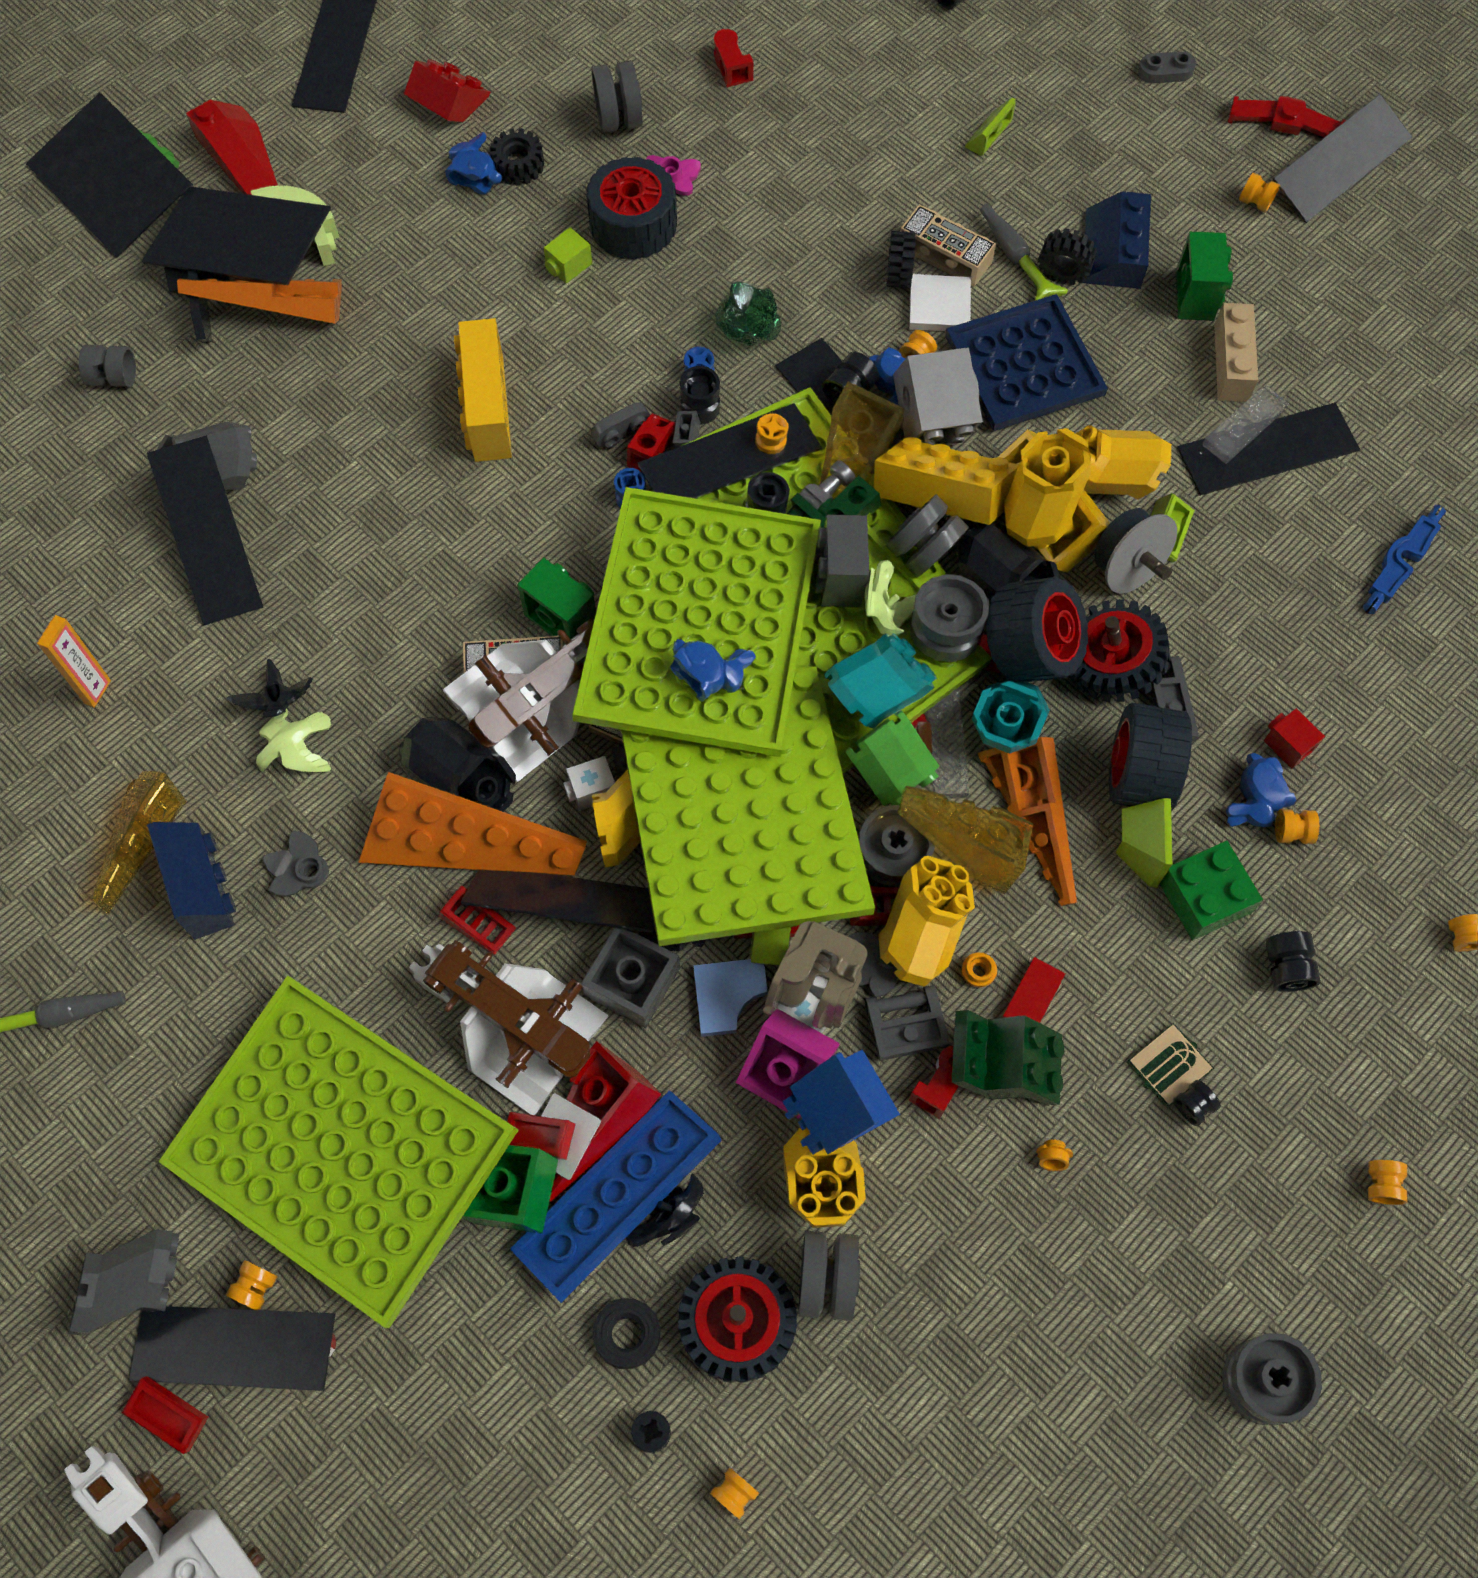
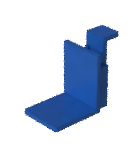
(839, 1102)

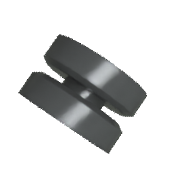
(618, 96)
(928, 537)
(949, 618)
(891, 847)
(829, 1275)
(1294, 1375)

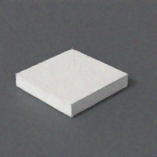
(939, 302)

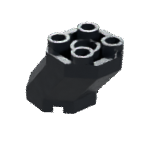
(997, 559)
(453, 761)

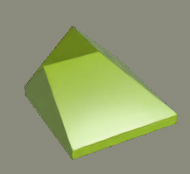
(1147, 840)

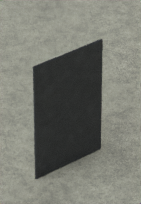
(108, 174)
(237, 235)

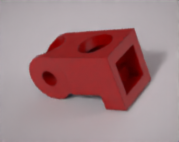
(731, 63)
(650, 440)
(939, 1092)

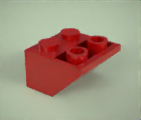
(445, 90)

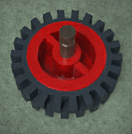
(1123, 651)
(737, 1319)

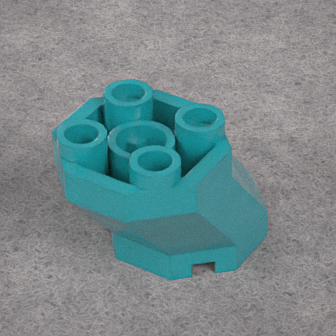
(880, 679)
(1010, 715)

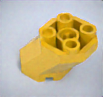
(1125, 461)
(1047, 487)
(616, 821)
(926, 920)
(823, 1185)

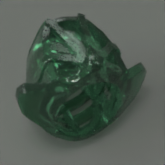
(748, 314)

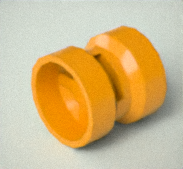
(1259, 192)
(1296, 826)
(1387, 1180)
(251, 1285)

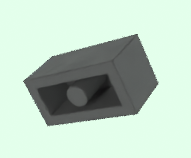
(686, 428)

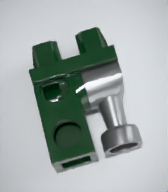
(817, 503)

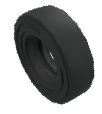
(605, 1323)

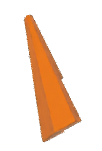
(300, 298)
(1033, 792)

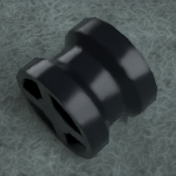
(1197, 1102)
(656, 1435)

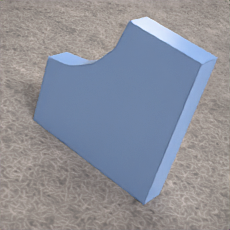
(724, 992)

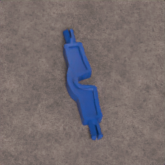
(1397, 570)

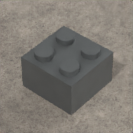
(842, 560)
(631, 976)

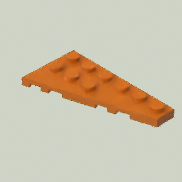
(442, 830)

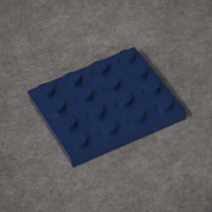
(1028, 362)

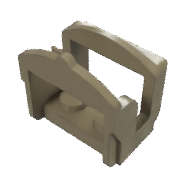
(816, 953)

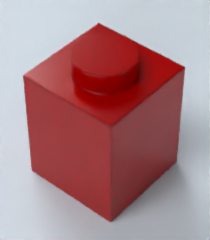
(1293, 737)

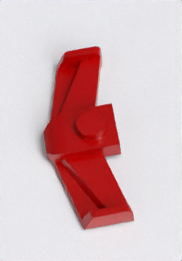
(1286, 115)

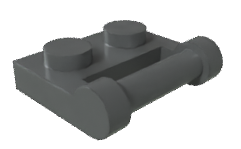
(909, 1033)

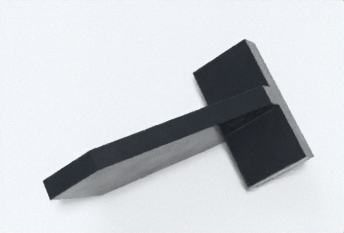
(198, 305)

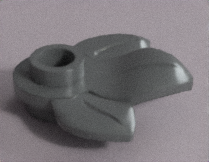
(293, 864)
(875, 971)

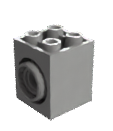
(938, 396)

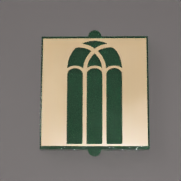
(1169, 1064)

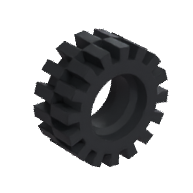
(517, 144)
(1059, 245)
(901, 259)

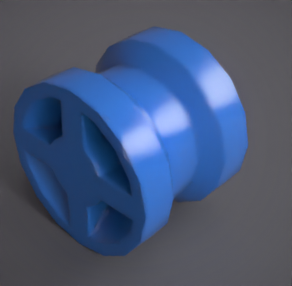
(698, 357)

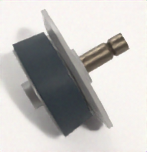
(1135, 549)

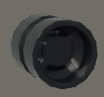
(854, 369)
(700, 392)
(768, 493)
(1292, 961)

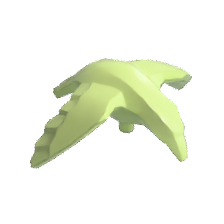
(886, 611)
(287, 742)

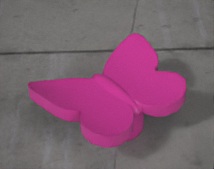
(682, 171)

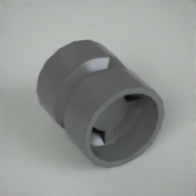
(105, 365)

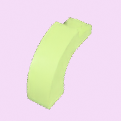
(328, 230)

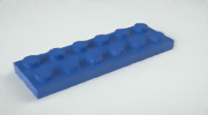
(616, 1195)

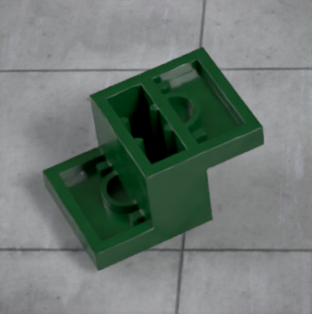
(1007, 1057)

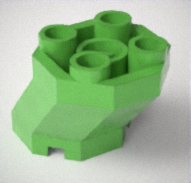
(893, 758)

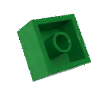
(1203, 276)
(555, 599)
(1210, 890)
(516, 1191)

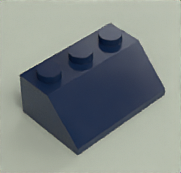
(1121, 238)
(192, 877)

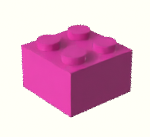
(782, 1056)

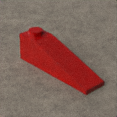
(233, 143)
(613, 1094)

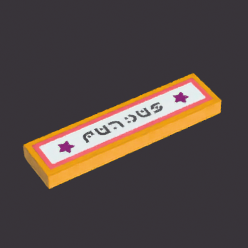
(74, 661)

